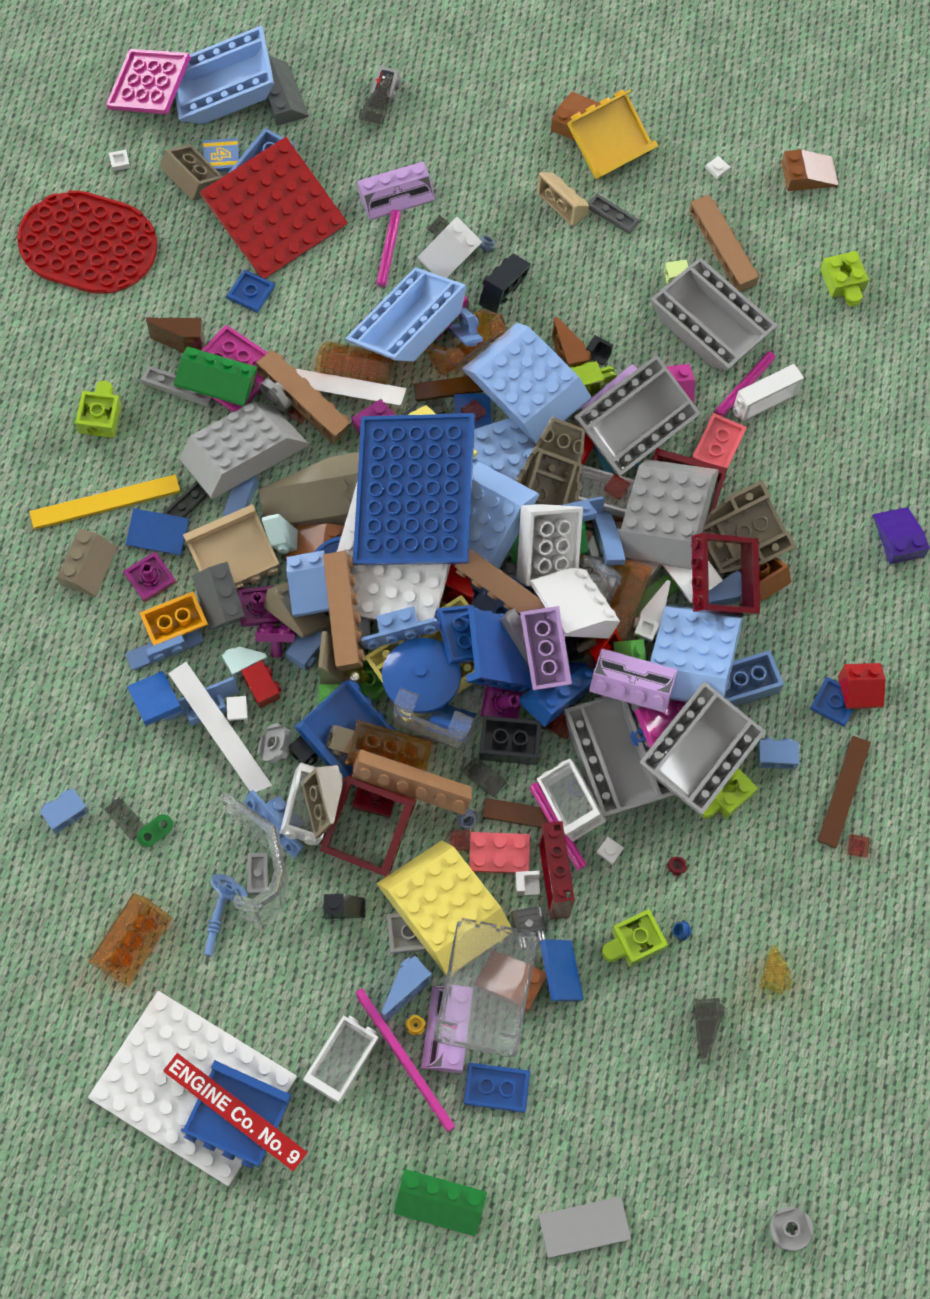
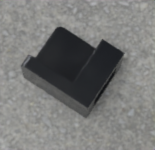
(599, 350)

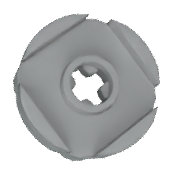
(274, 392)
(280, 737)
(797, 1218)

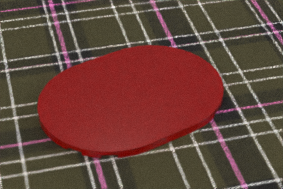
(87, 242)

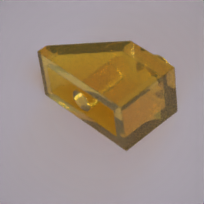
(775, 973)

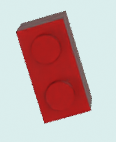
(261, 684)

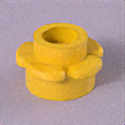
(410, 1025)

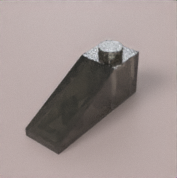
(376, 106)
(707, 1017)

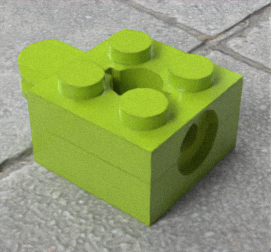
(845, 277)
(594, 377)
(93, 407)
(732, 796)
(635, 940)

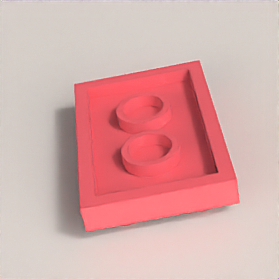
(719, 441)
(499, 852)

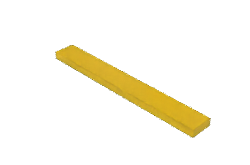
(104, 502)

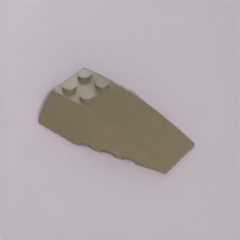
(555, 464)
(315, 493)
(746, 515)

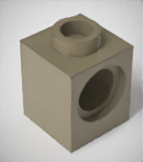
(339, 740)

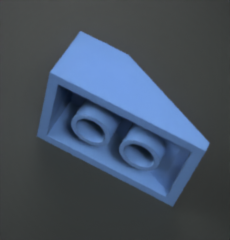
(307, 583)
(408, 983)

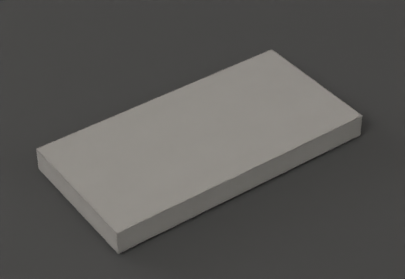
(584, 1227)

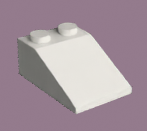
(449, 249)
(683, 579)

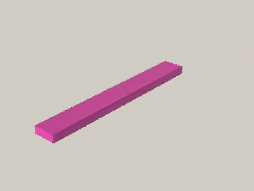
(405, 1061)

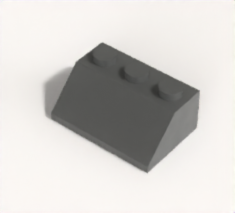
(218, 596)

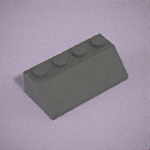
(284, 98)

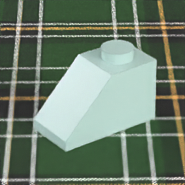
(280, 533)
(241, 658)

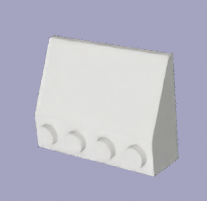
(548, 540)
(580, 603)

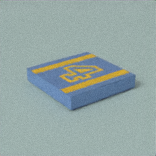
(221, 153)

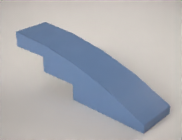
(608, 539)

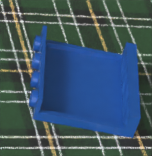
(495, 654)
(340, 709)
(218, 1133)

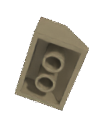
(189, 170)
(86, 562)

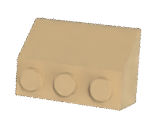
(561, 197)

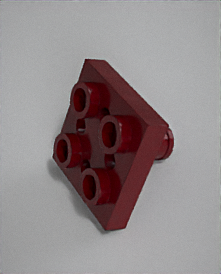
(363, 803)

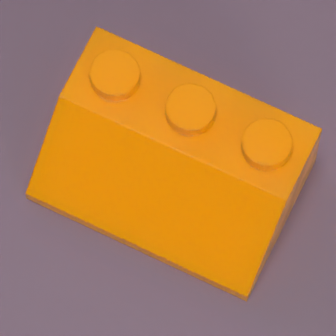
(173, 618)

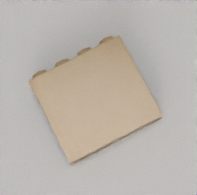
(235, 540)

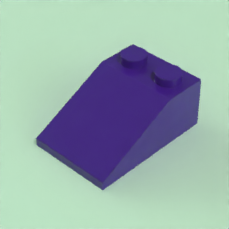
(901, 535)

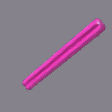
(388, 248)
(748, 380)
(543, 802)

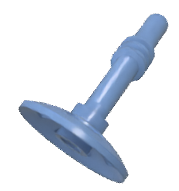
(225, 893)

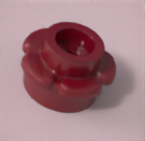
(677, 861)

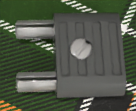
(530, 920)

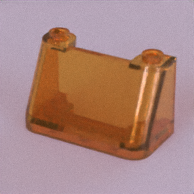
(447, 361)

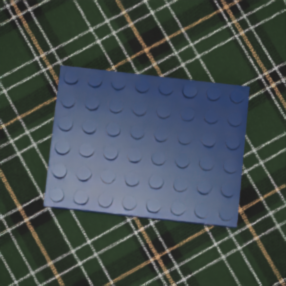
(414, 489)

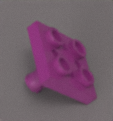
(145, 571)
(256, 599)
(276, 635)
(506, 704)

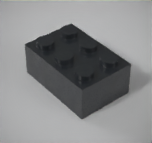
(510, 740)

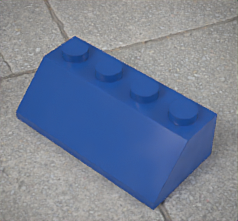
(550, 702)

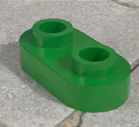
(154, 830)

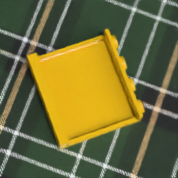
(610, 134)

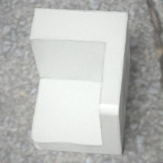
(237, 708)
(527, 883)

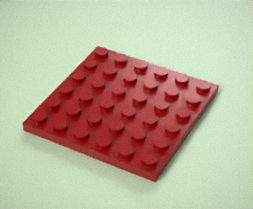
(273, 208)

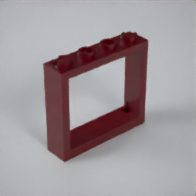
(670, 457)
(749, 575)
(409, 804)
(556, 870)

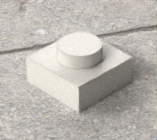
(119, 160)
(717, 167)
(646, 628)
(610, 850)

